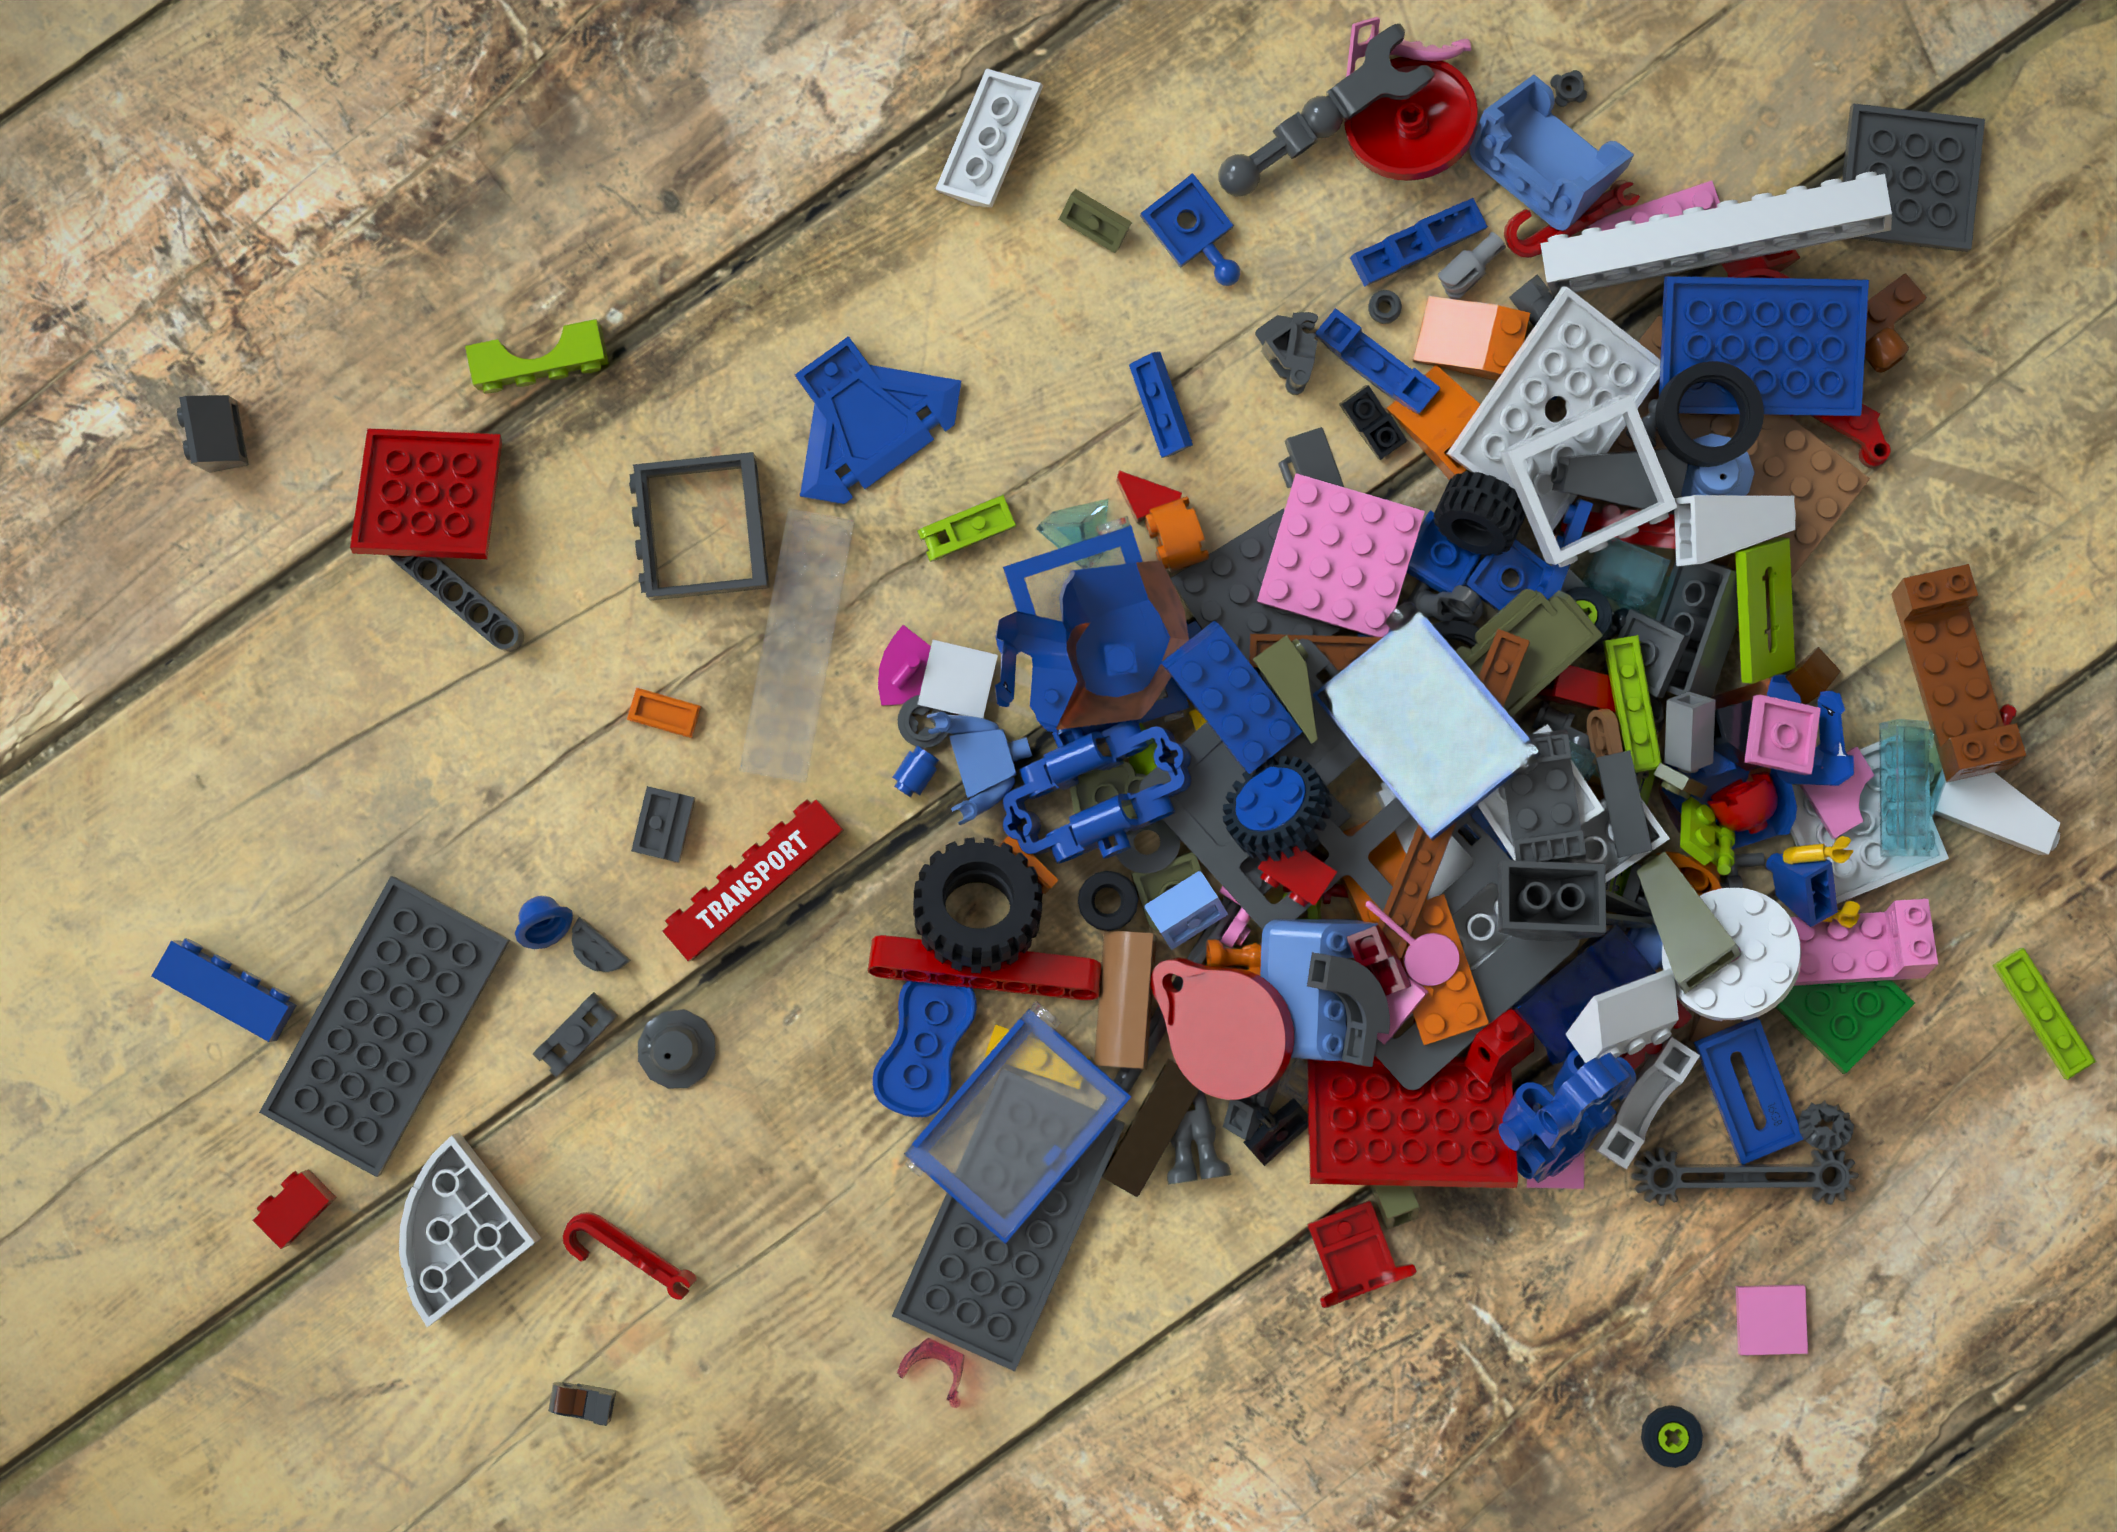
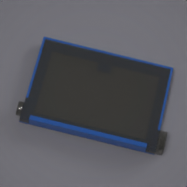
(1426, 722)

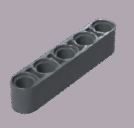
(467, 604)

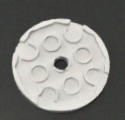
(1766, 963)

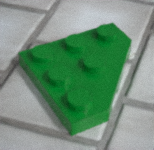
(1845, 1017)

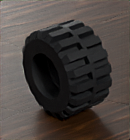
(1479, 513)

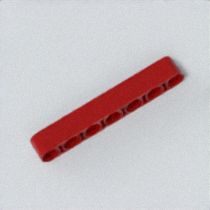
(1031, 974)

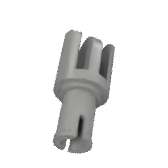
(1469, 266)

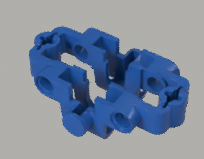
(1095, 825)
(1566, 1123)

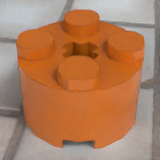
(1176, 534)

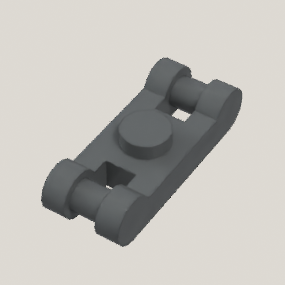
(575, 1035)

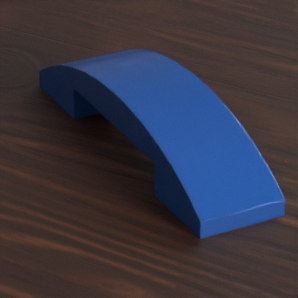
(1376, 363)

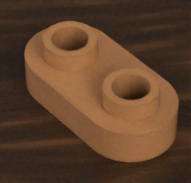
(1603, 733)

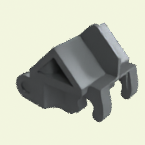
(1289, 348)

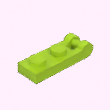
(967, 527)

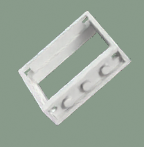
(1515, 454)

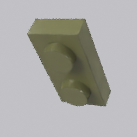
(1095, 220)
(1679, 782)

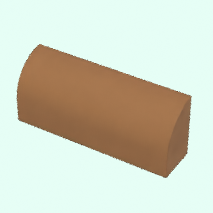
(1125, 1000)

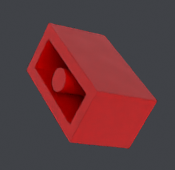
(1301, 874)
(293, 1208)

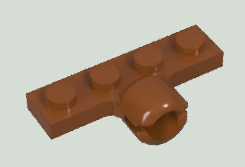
(1883, 344)

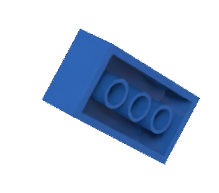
(1231, 697)

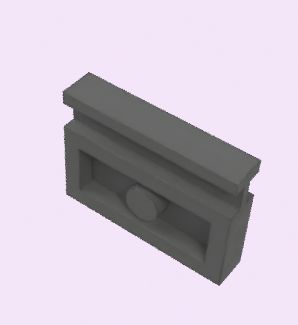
(663, 824)

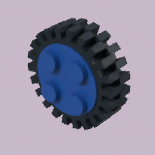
(1277, 808)

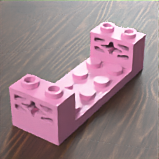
(1876, 948)

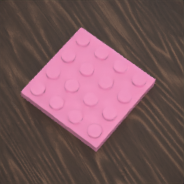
(1340, 556)

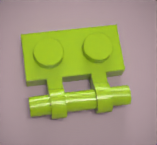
(1704, 838)

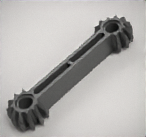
(1745, 1176)

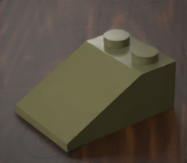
(1289, 677)

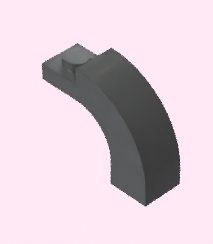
(1363, 1001)

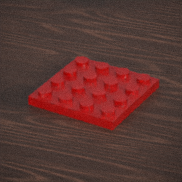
(426, 494)

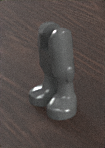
(1198, 1127)

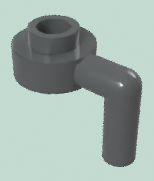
(1734, 880)

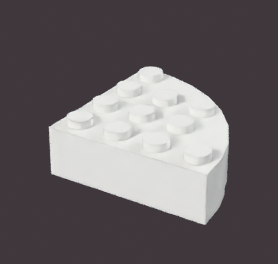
(457, 1230)

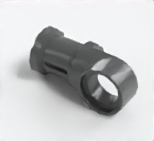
(1446, 605)
(1560, 721)

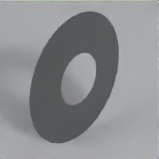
(1156, 861)

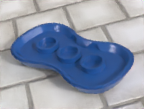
(916, 1068)

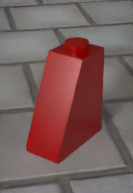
(1580, 689)

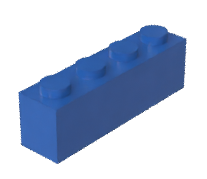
(224, 990)

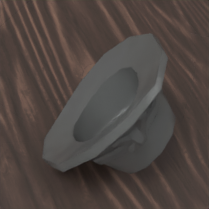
(685, 1039)

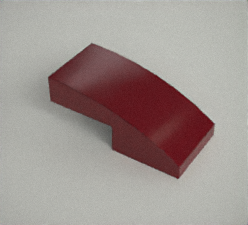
(1377, 954)

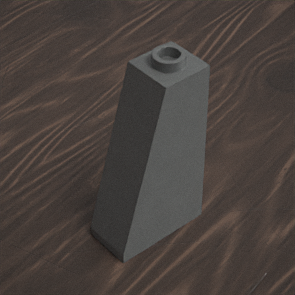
(1616, 477)

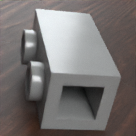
(1689, 732)

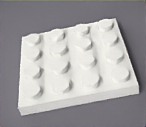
(1865, 867)

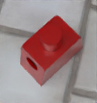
(1503, 1041)

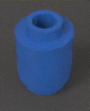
(915, 771)

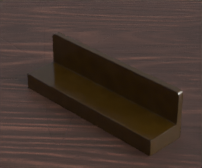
(1151, 1130)

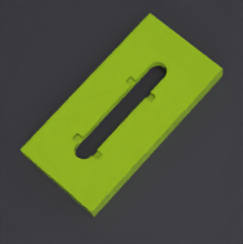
(1751, 564)

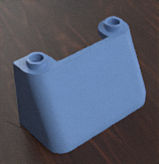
(1543, 157)

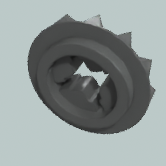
(908, 725)
(1823, 1137)

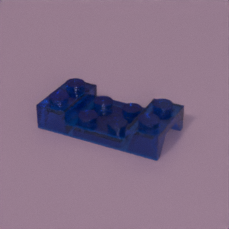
(1561, 999)

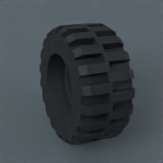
(986, 865)

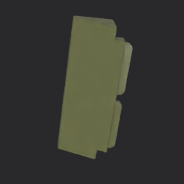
(1556, 634)

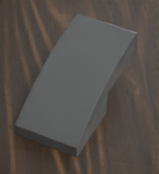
(1241, 1113)

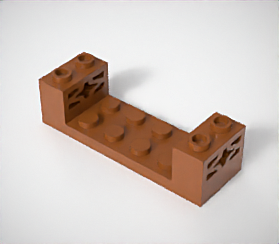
(1954, 674)

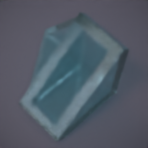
(1074, 523)

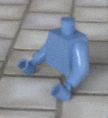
(982, 759)

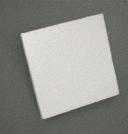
(957, 679)

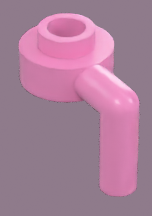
(1237, 931)

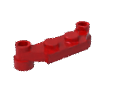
(1863, 430)

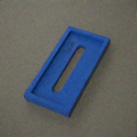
(1781, 1123)

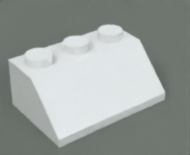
(1627, 1018)

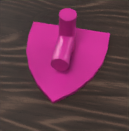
(902, 667)

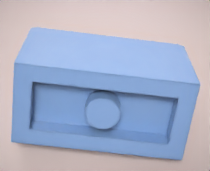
(1186, 910)

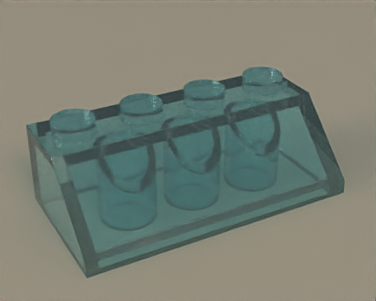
(1905, 788)

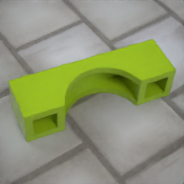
(578, 349)

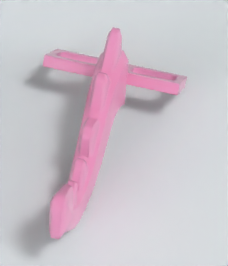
(1411, 50)

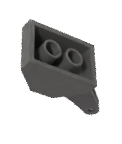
(1560, 901)

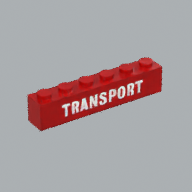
(753, 880)

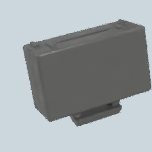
(1310, 458)

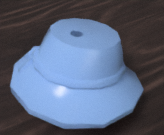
(1707, 480)

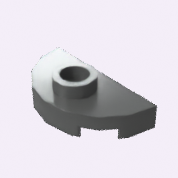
(594, 949)

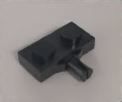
(1277, 1130)

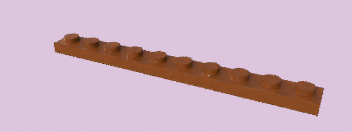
(1424, 854)

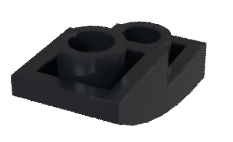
(1373, 422)

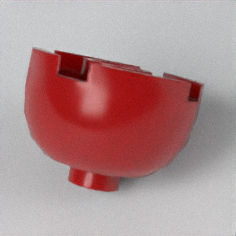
(1746, 804)

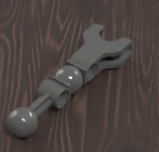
(1324, 114)

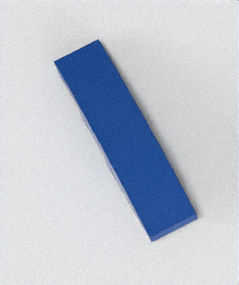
(1418, 242)

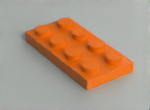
(1454, 1004)

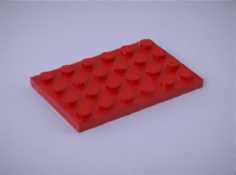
(1380, 1133)

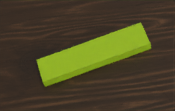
(1632, 702)
(2044, 1013)

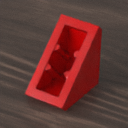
(1144, 494)

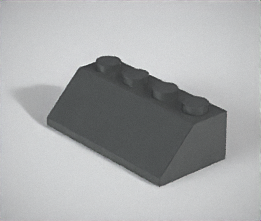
(1705, 606)

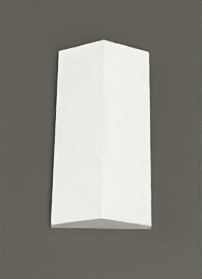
(989, 138)

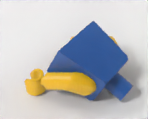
(1807, 885)

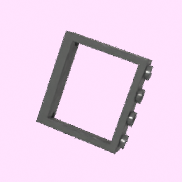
(643, 519)

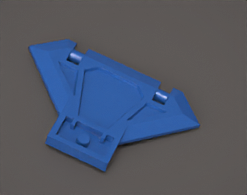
(867, 419)

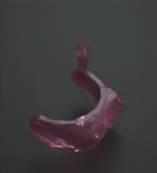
(932, 1349)

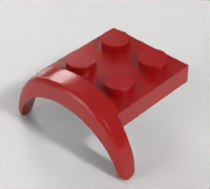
(1354, 1253)

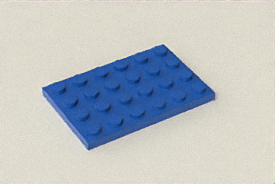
(1787, 334)

